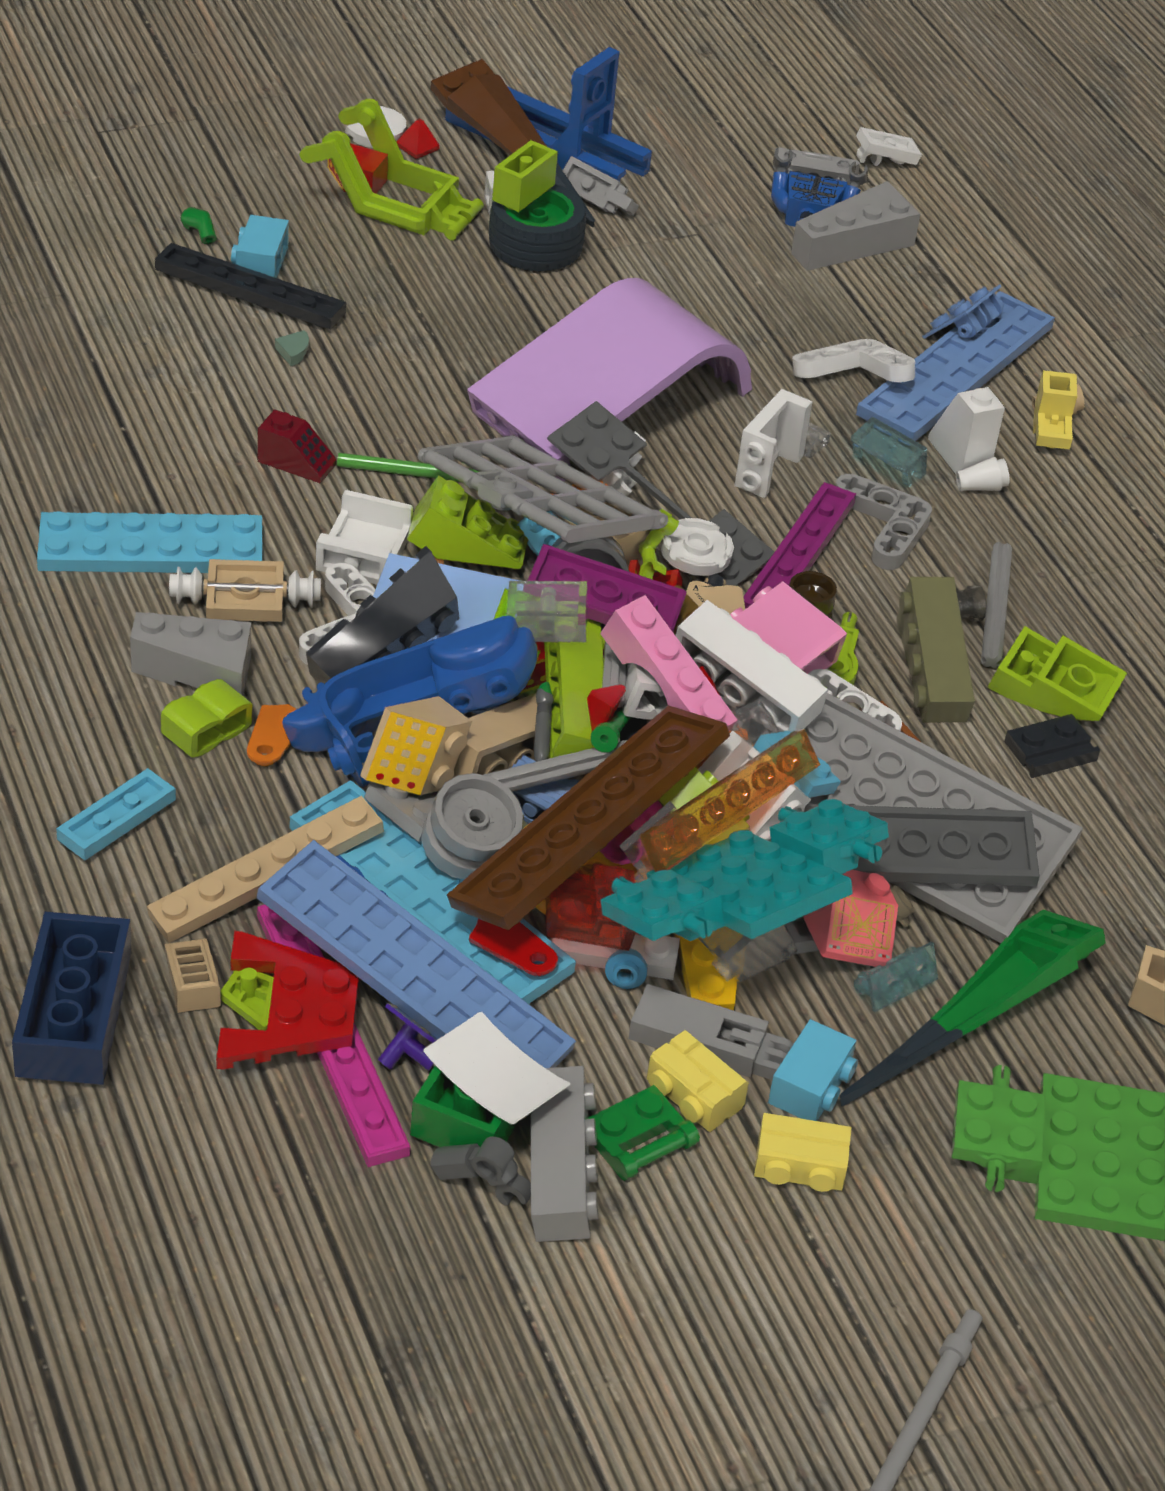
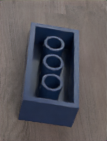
(72, 998)

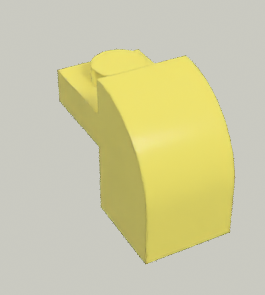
(1054, 409)

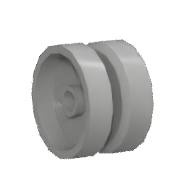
(469, 823)

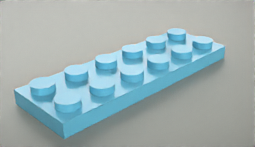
(145, 541)

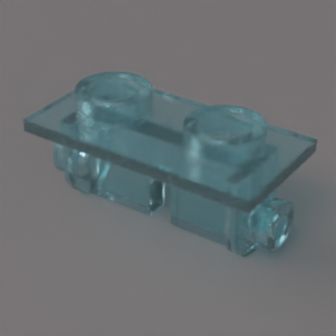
(899, 977)

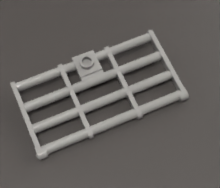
(509, 489)

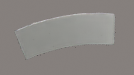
(493, 1069)

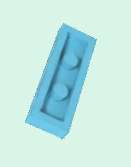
(116, 814)

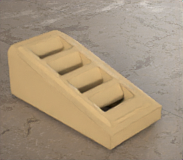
(198, 994)

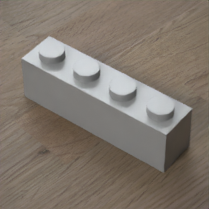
(562, 1161)

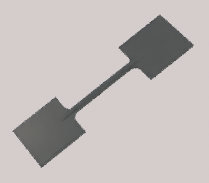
(604, 444)

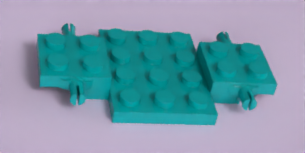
(750, 880)

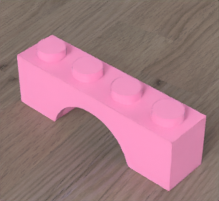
(643, 638)

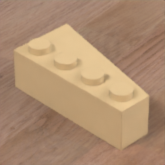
(499, 738)

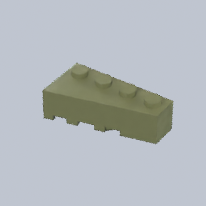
(936, 649)

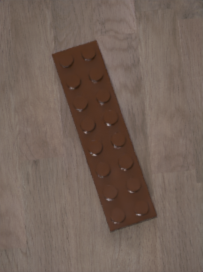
(587, 817)

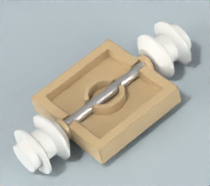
(245, 589)

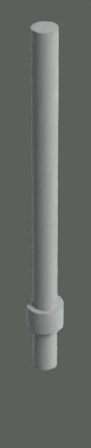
(953, 1354)

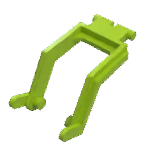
(442, 211)

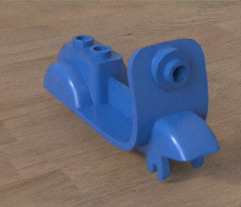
(466, 669)

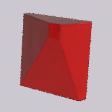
(418, 140)
(604, 703)

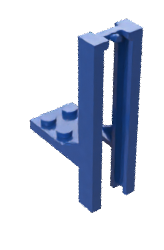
(588, 123)

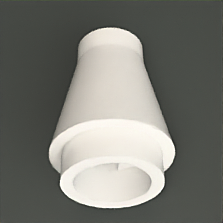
(984, 476)

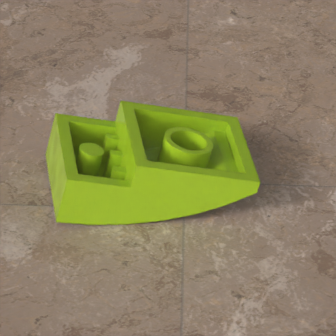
(1057, 677)

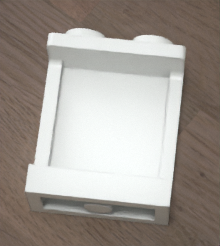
(774, 432)
(365, 534)
(732, 755)

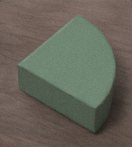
(293, 346)

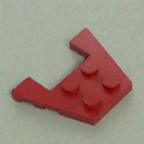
(308, 1005)

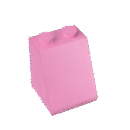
(793, 627)

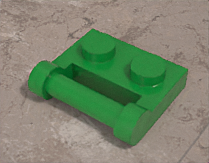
(636, 1122)

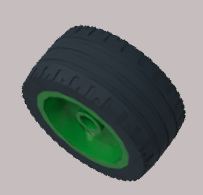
(541, 235)

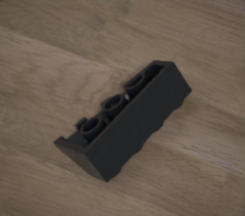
(403, 616)

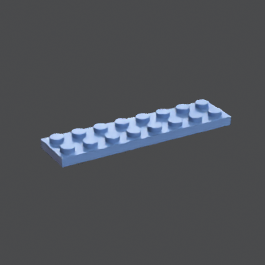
(955, 367)
(402, 954)

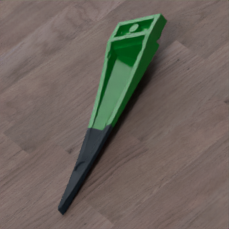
(1022, 965)

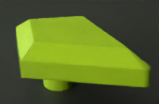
(249, 995)

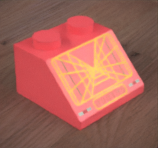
(859, 925)

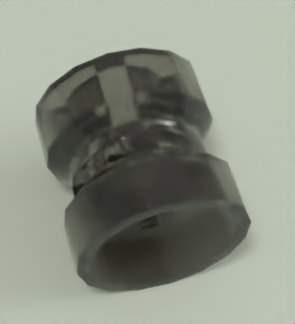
(972, 603)

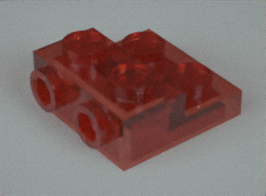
(576, 909)

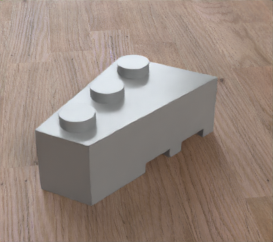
(191, 649)

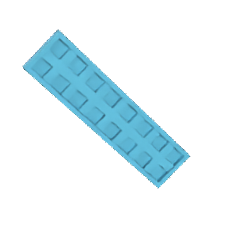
(405, 873)

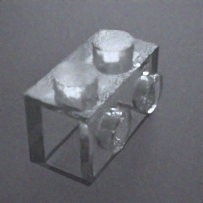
(550, 609)

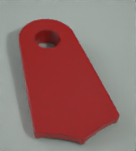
(516, 946)

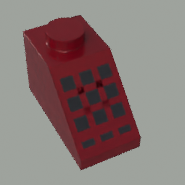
(293, 447)

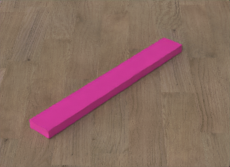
(350, 1071)

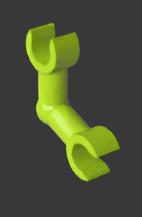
(649, 545)

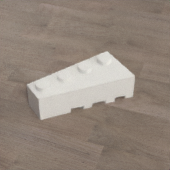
(750, 669)

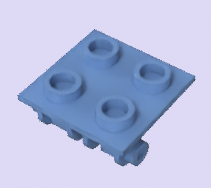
(970, 315)

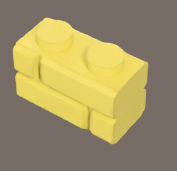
(697, 1081)
(802, 1152)

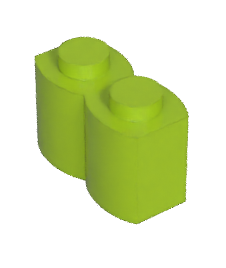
(206, 717)

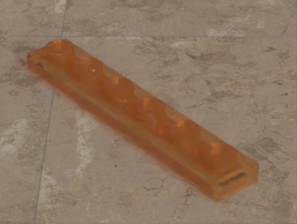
(729, 801)

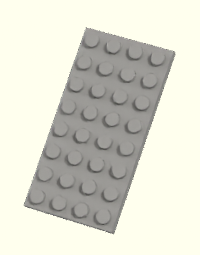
(896, 770)

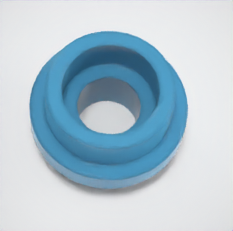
(628, 960)

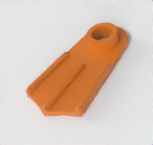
(269, 735)

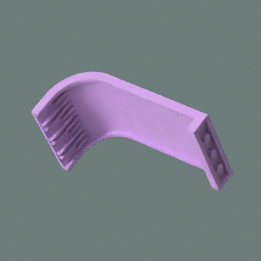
(608, 350)

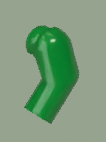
(199, 220)

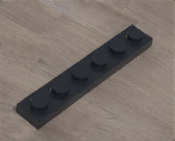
(250, 286)

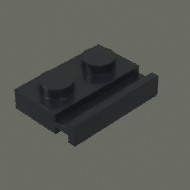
(1051, 745)

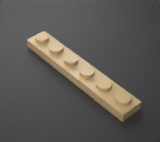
(239, 880)

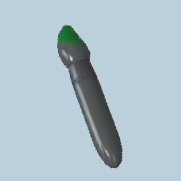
(544, 700)

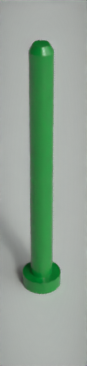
(607, 735)

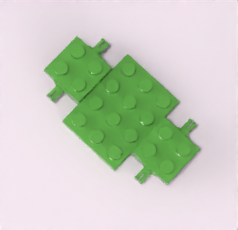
(1082, 1143)

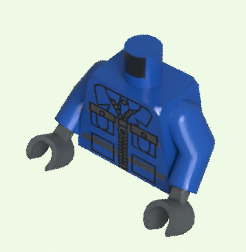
(805, 194)

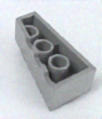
(856, 228)

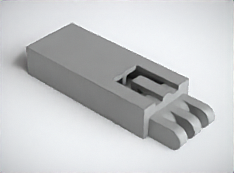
(730, 1035)

